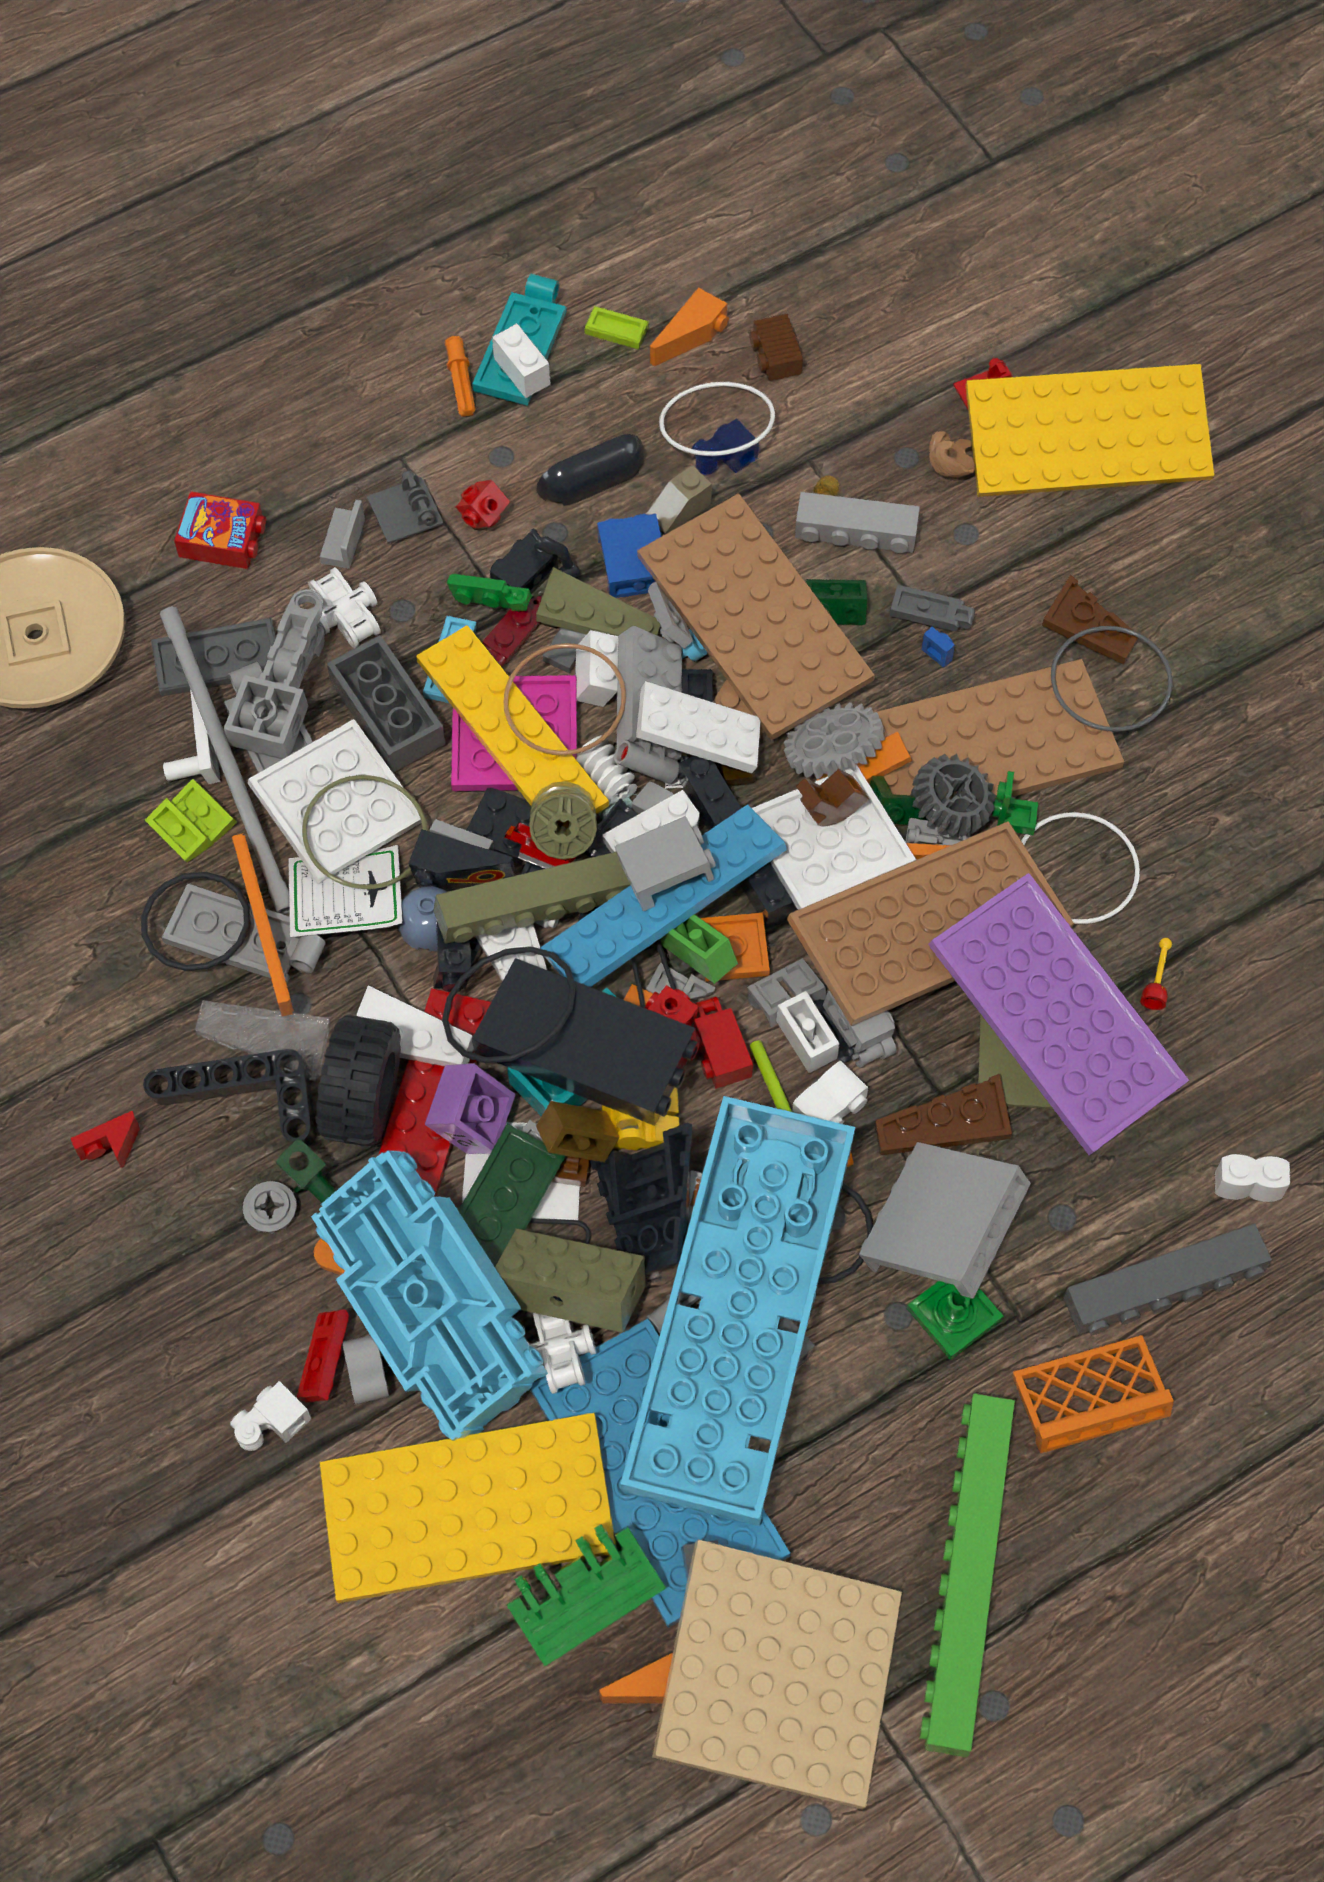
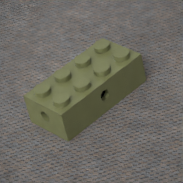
(572, 1279)

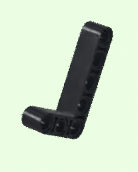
(243, 1083)

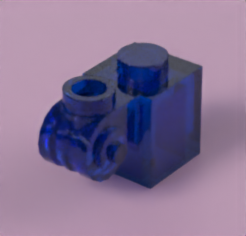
(725, 438)

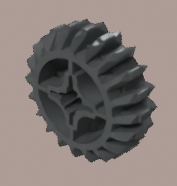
(970, 805)

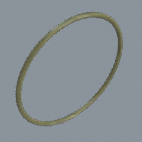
(340, 781)

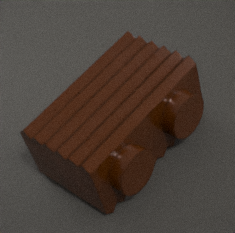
(777, 347)

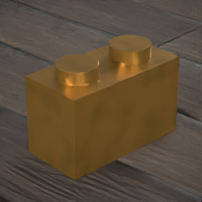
(577, 1131)

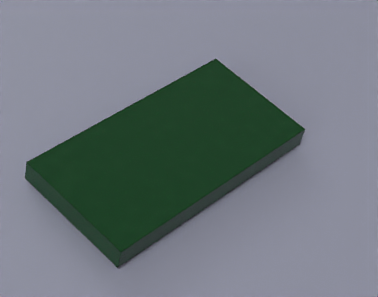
(508, 1189)

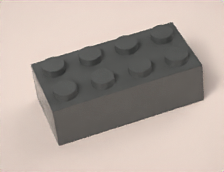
(386, 703)

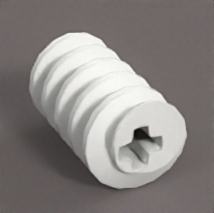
(605, 772)

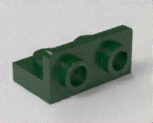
(842, 599)

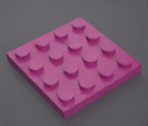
(554, 701)

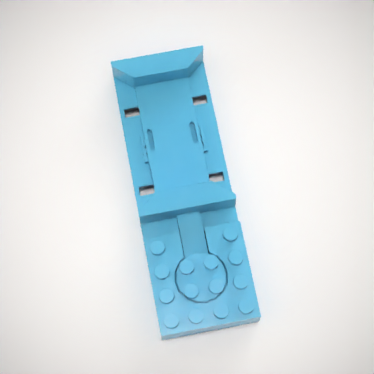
(752, 1261)

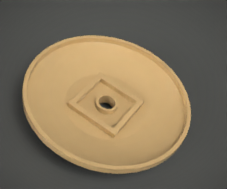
(79, 623)

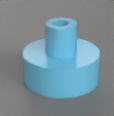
(694, 649)

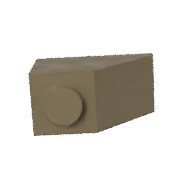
(682, 499)

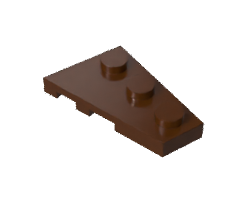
(1078, 611)

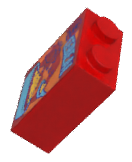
(219, 530)

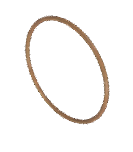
(578, 750)

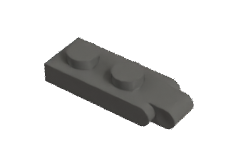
(931, 609)

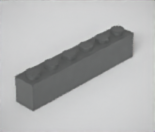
(1167, 1279)

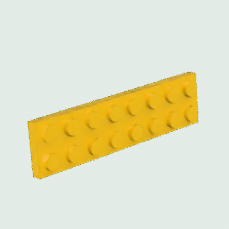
(476, 690)

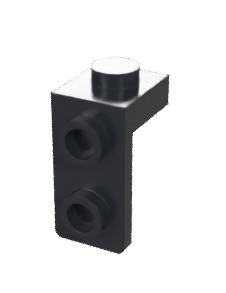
(453, 962)

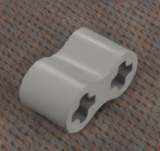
(365, 1369)

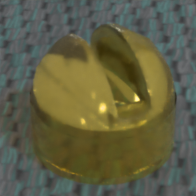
(827, 486)

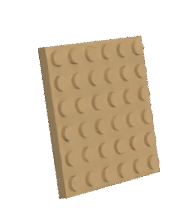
(778, 1675)

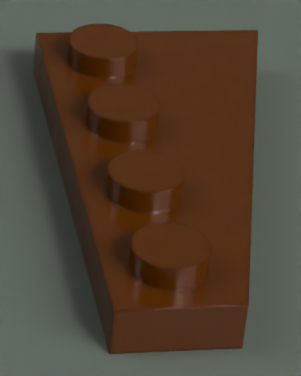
(962, 1118)

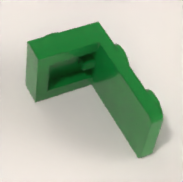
(1019, 813)

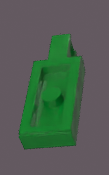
(488, 592)

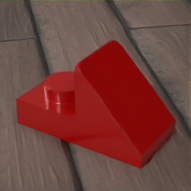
(114, 1134)

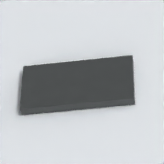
(216, 653)

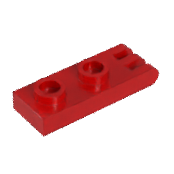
(323, 1356)

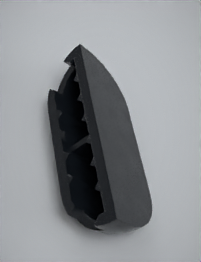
(592, 470)

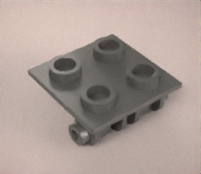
(405, 508)

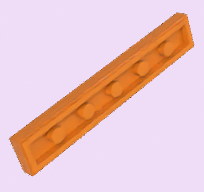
(263, 925)

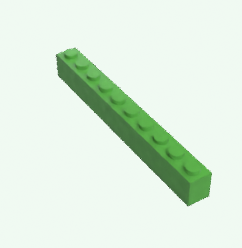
(969, 1576)

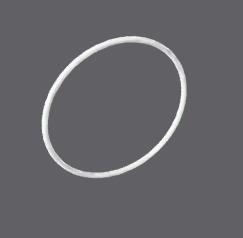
(725, 452)
(1126, 840)

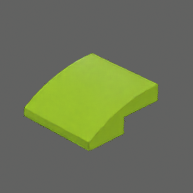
(191, 821)

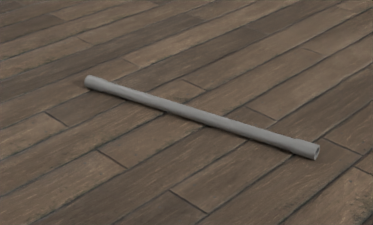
(177, 634)

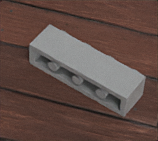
(856, 522)

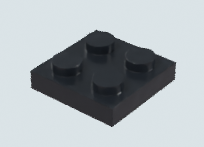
(496, 815)

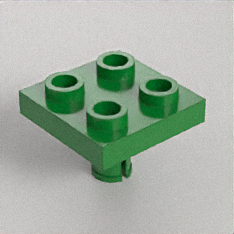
(952, 1318)

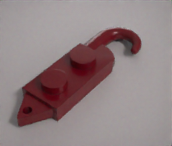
(512, 632)

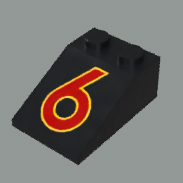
(456, 864)

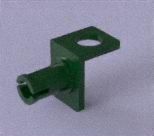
(311, 1176)

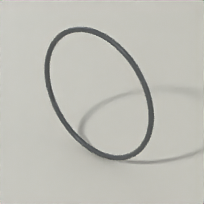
(1101, 727)

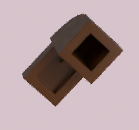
(833, 799)

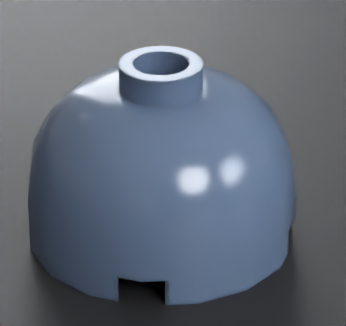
(418, 918)

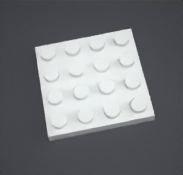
(347, 818)
(835, 856)

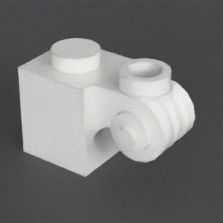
(274, 1410)

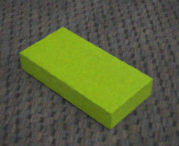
(616, 327)

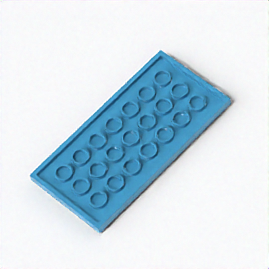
(615, 1393)

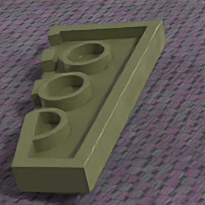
(583, 608)

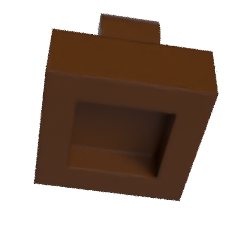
(572, 1172)

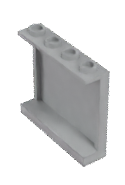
(946, 1216)

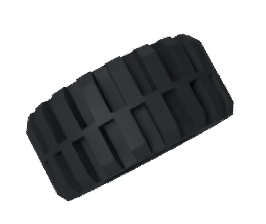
(358, 1080)

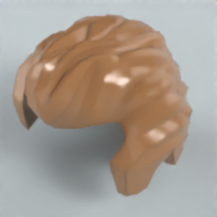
(950, 457)

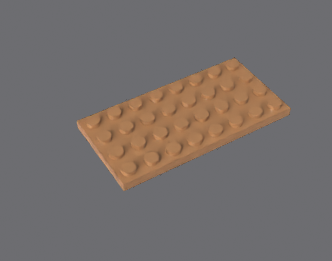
(755, 616)
(1009, 728)
(877, 934)

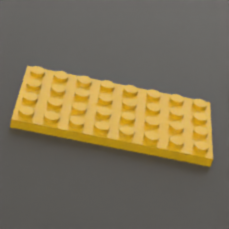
(1089, 430)
(465, 1507)

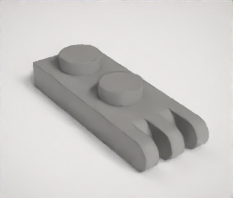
(672, 623)

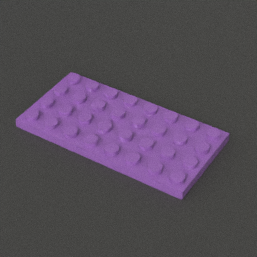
(1058, 1013)

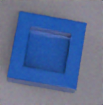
(938, 646)

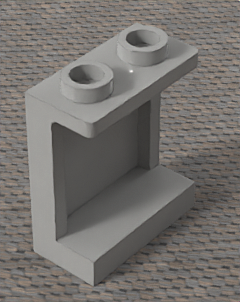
(664, 859)

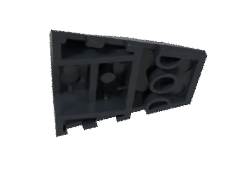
(650, 1198)

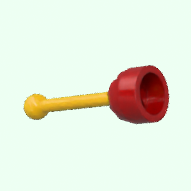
(1154, 995)

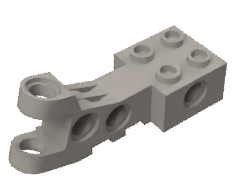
(272, 707)

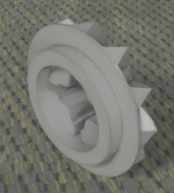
(258, 1198)

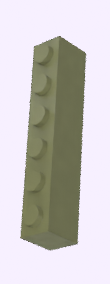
(529, 898)

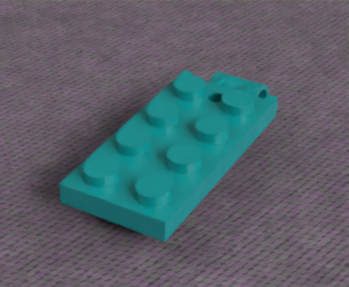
(538, 319)

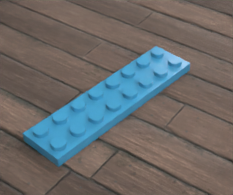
(623, 930)

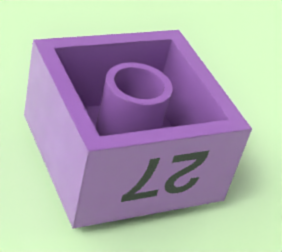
(469, 1108)

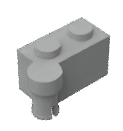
(870, 1036)

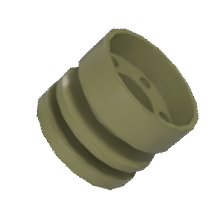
(563, 802)

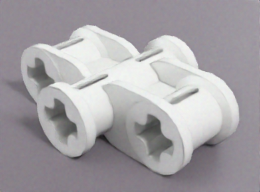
(346, 607)
(561, 1350)

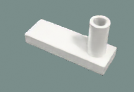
(205, 761)

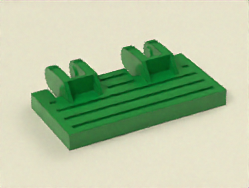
(587, 1597)

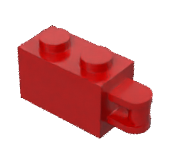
(721, 1044)

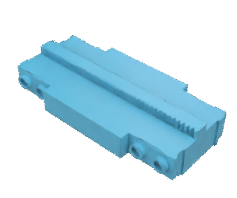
(428, 1294)

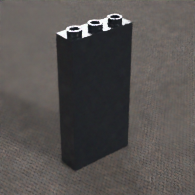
(602, 1051)

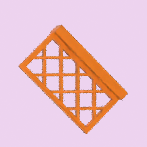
(1101, 1420)

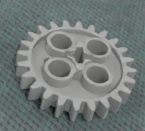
(834, 740)

